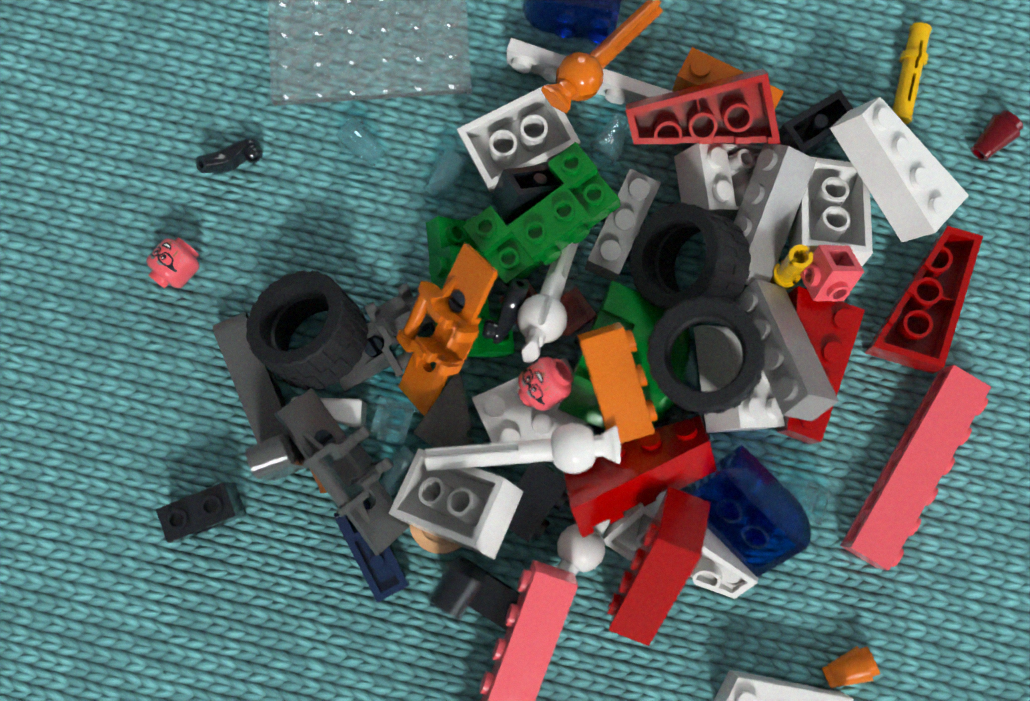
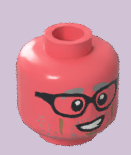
(173, 263)
(545, 383)

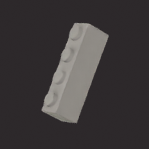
(772, 205)
(789, 356)

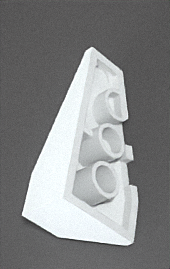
(716, 569)

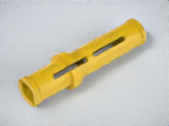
(912, 61)
(792, 267)

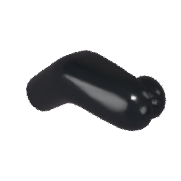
(230, 157)
(508, 312)

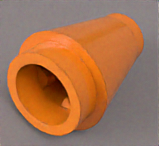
(851, 668)

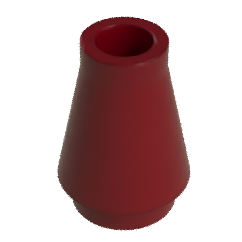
(998, 133)

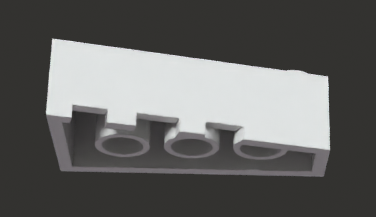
(898, 170)

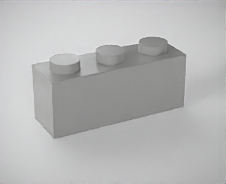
(622, 226)

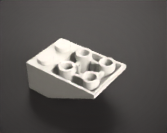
(716, 175)

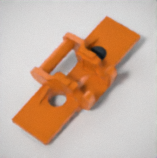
(457, 321)

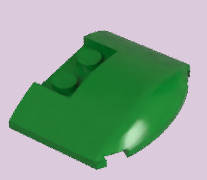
(633, 313)

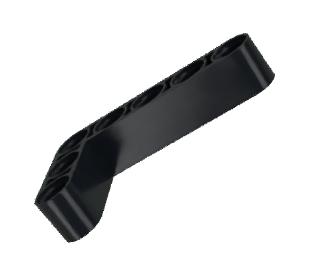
(472, 586)

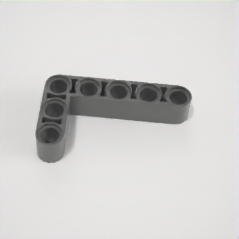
(261, 398)

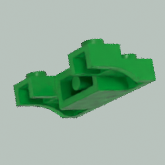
(550, 224)
(445, 241)

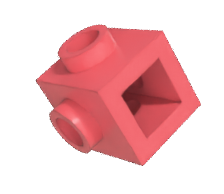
(832, 273)

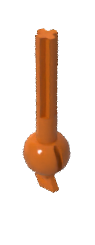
(582, 73)

